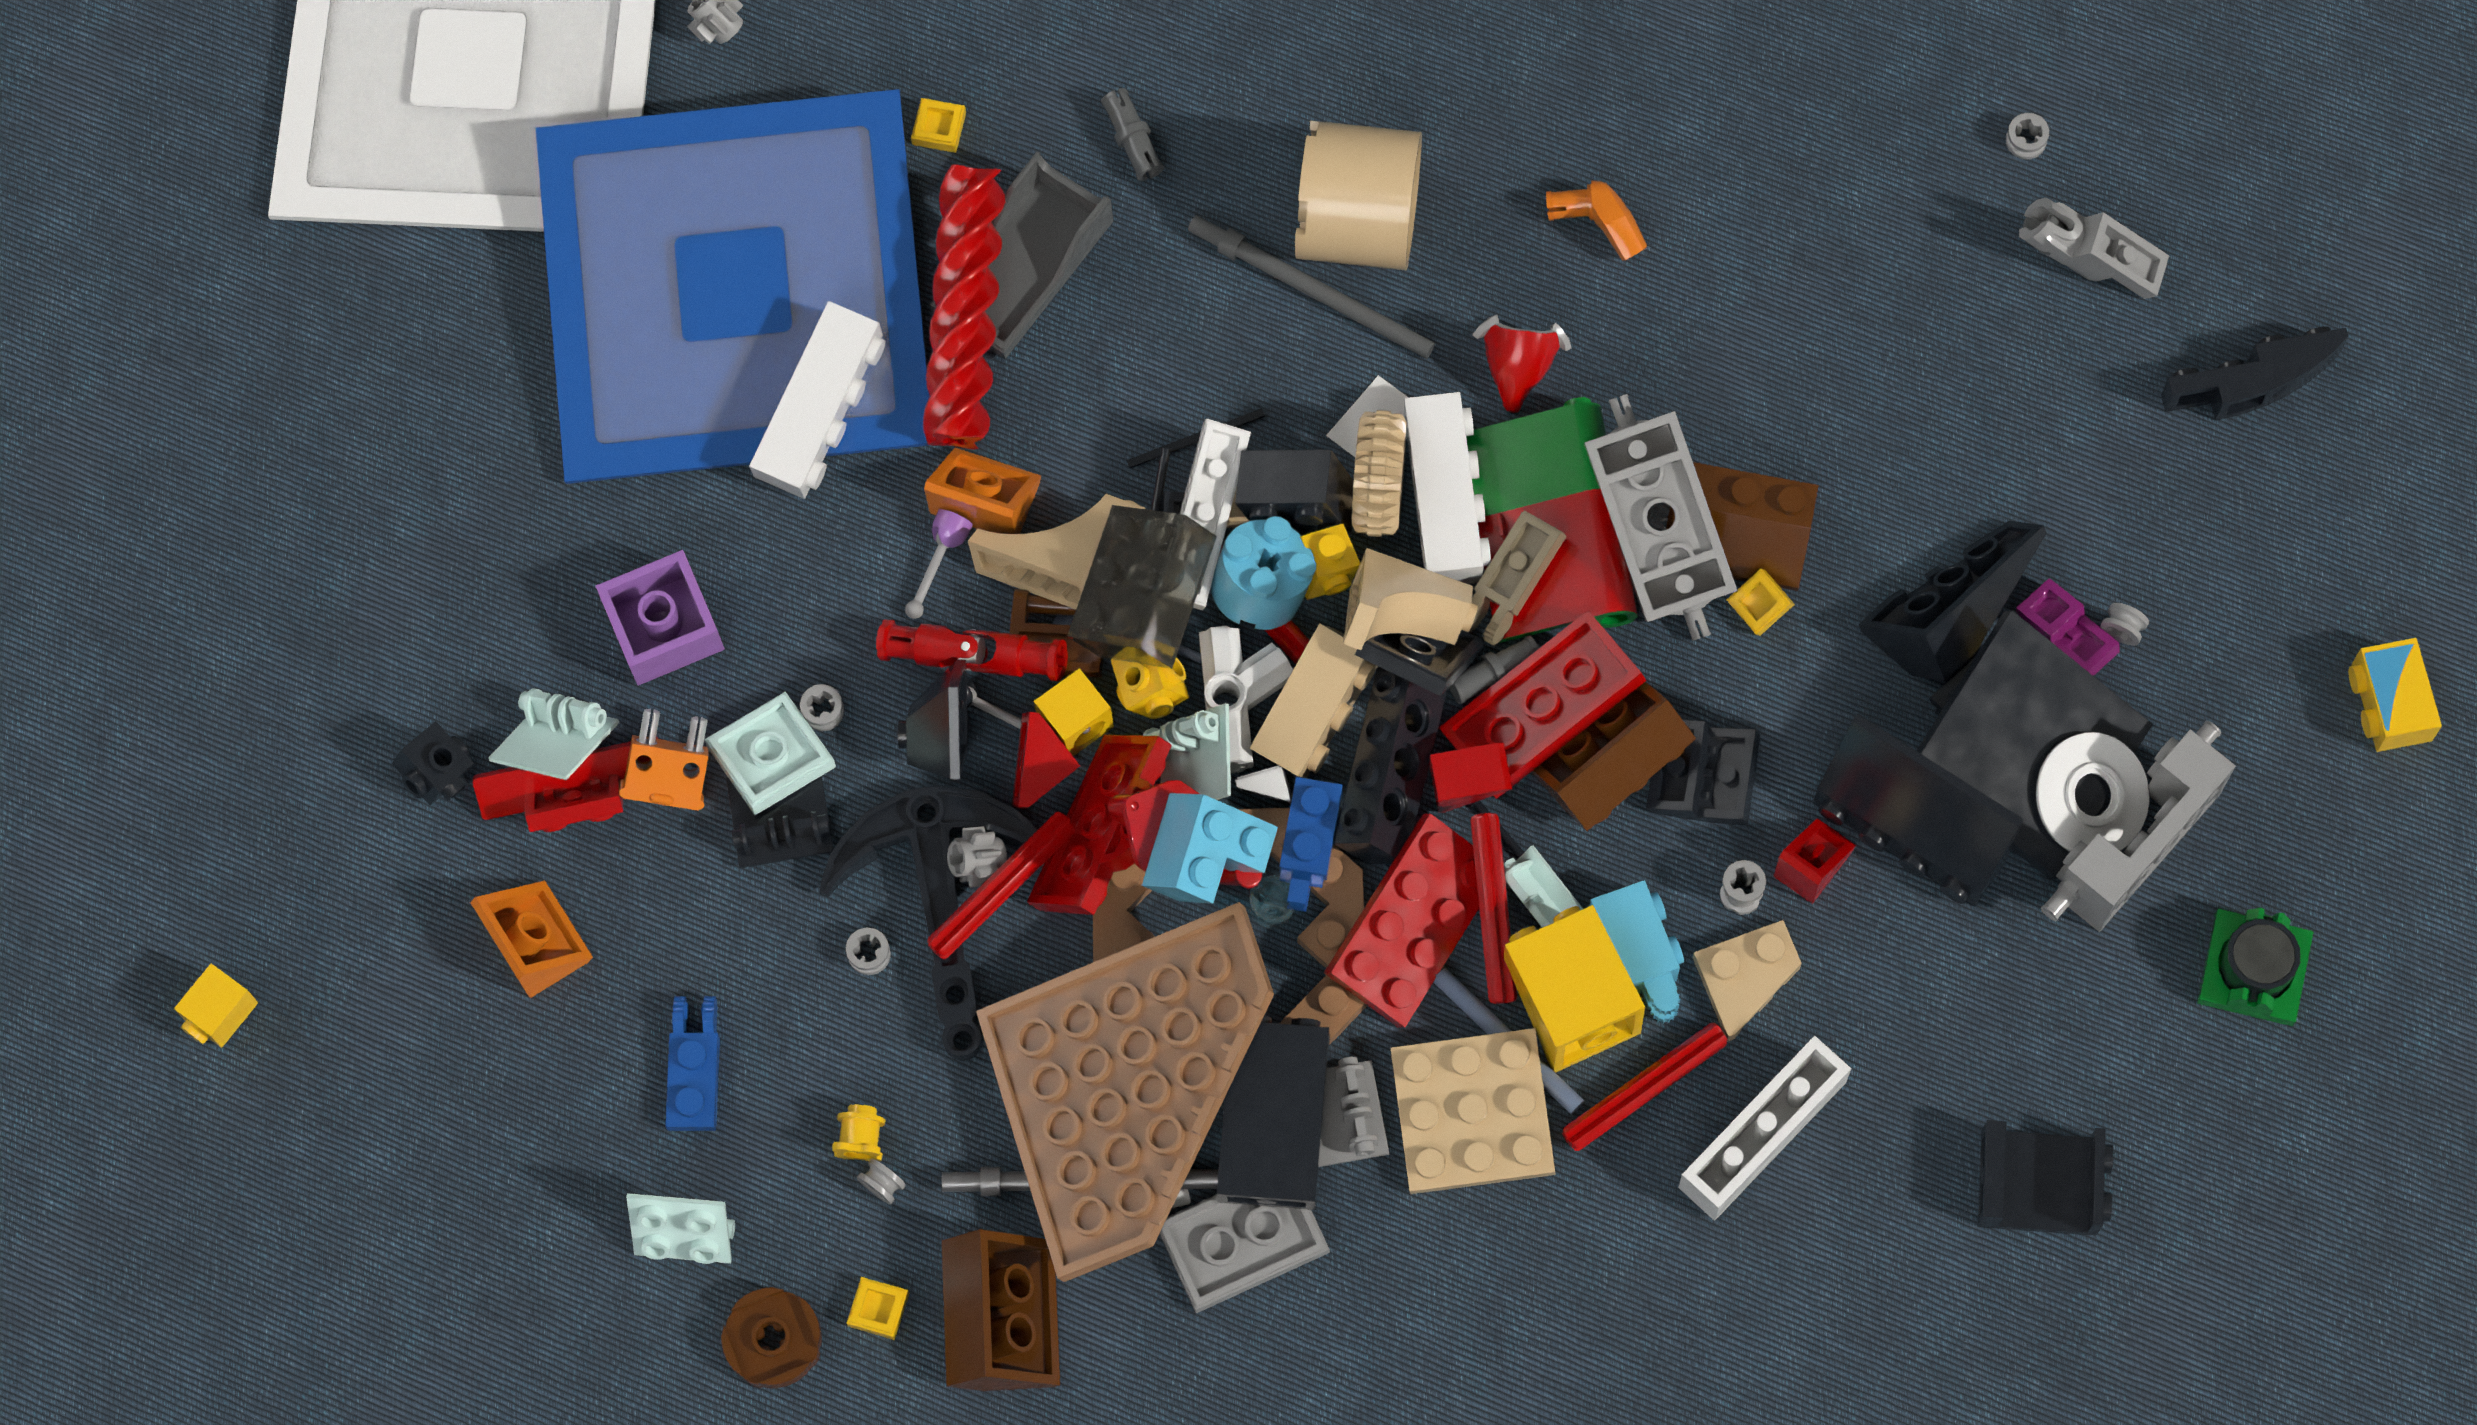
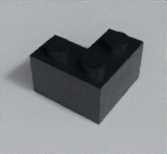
(1297, 487)

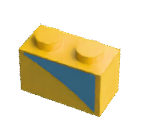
(2395, 695)

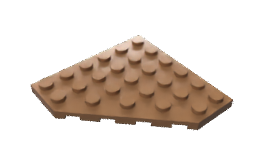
(1122, 1078)

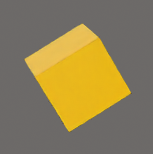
(1075, 712)

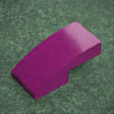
(2064, 623)

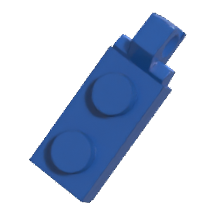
(1309, 838)

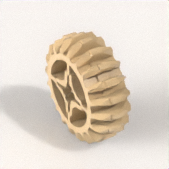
(1379, 473)

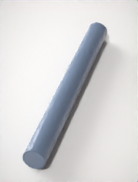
(1492, 1024)

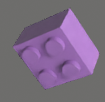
(660, 617)

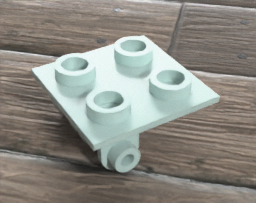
(554, 734)
(1199, 751)
(680, 1228)

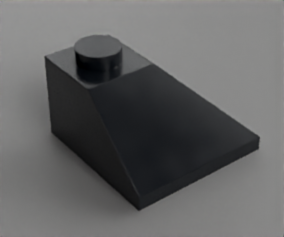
(938, 725)

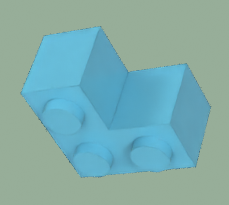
(1199, 842)

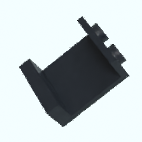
(2043, 1181)

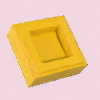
(938, 125)
(1760, 602)
(878, 1308)

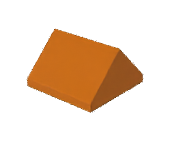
(982, 491)
(532, 934)

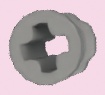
(1750, 875)

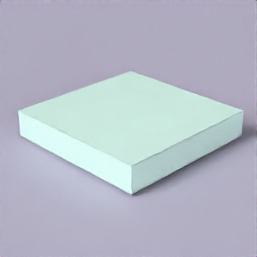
(770, 753)

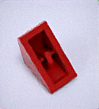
(1040, 761)
(1469, 775)
(1813, 860)

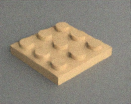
(1472, 1111)

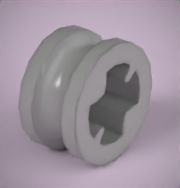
(2037, 127)
(2125, 623)
(817, 695)
(882, 954)
(881, 1181)

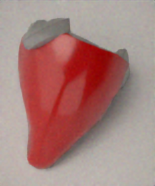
(1519, 357)

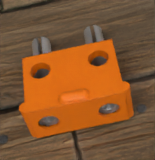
(663, 776)

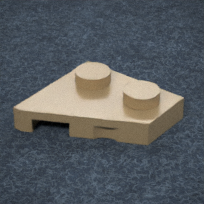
(1746, 973)

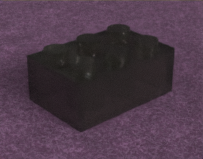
(1142, 586)

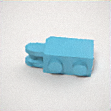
(1638, 935)

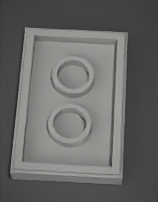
(1237, 1247)

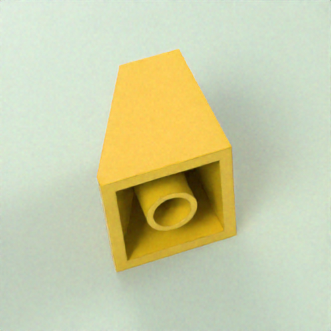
(1574, 987)

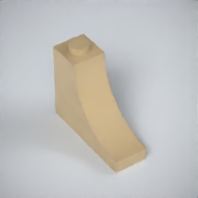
(1047, 561)
(1405, 600)

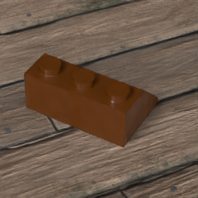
(1759, 521)
(1614, 756)
(999, 1312)

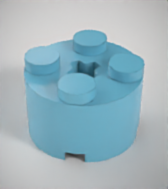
(1262, 573)

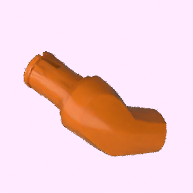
(1606, 210)

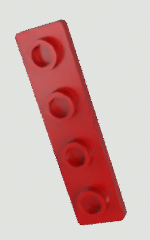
(555, 802)

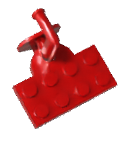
(1114, 825)

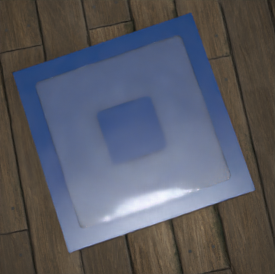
(698, 269)

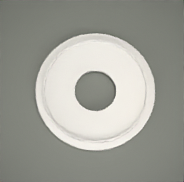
(2117, 766)

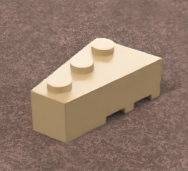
(1313, 703)

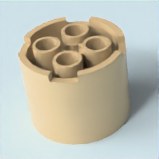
(1358, 195)

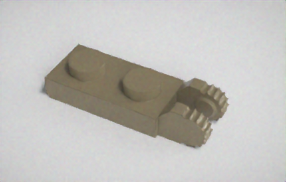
(1515, 573)

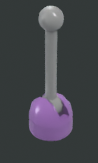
(949, 532)

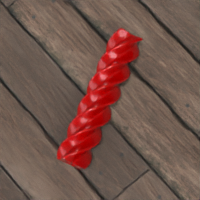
(962, 294)

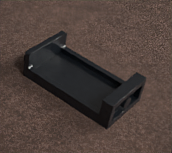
(1275, 1118)

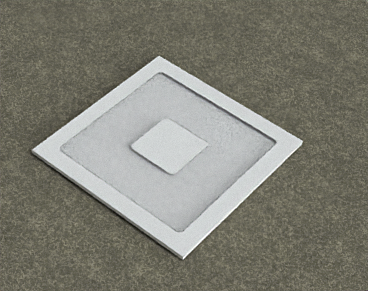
(438, 104)

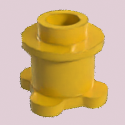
(859, 1134)

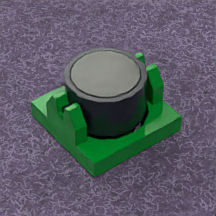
(2257, 963)

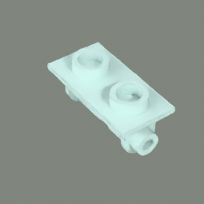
(1538, 886)

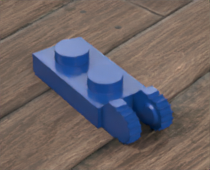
(693, 1070)

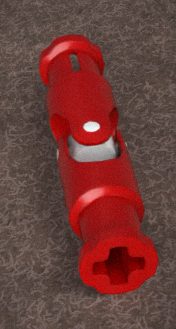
(941, 647)

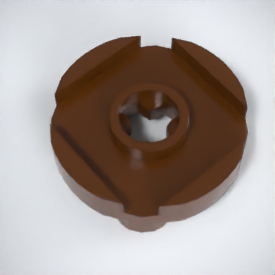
(746, 1326)

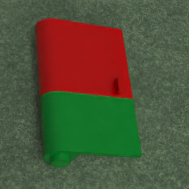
(1545, 470)

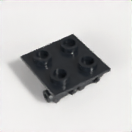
(784, 831)

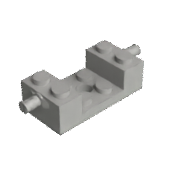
(1671, 568)
(2185, 784)

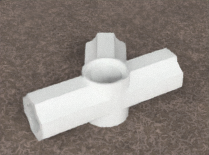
(1247, 680)

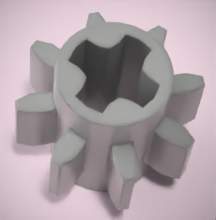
(715, 19)
(976, 855)

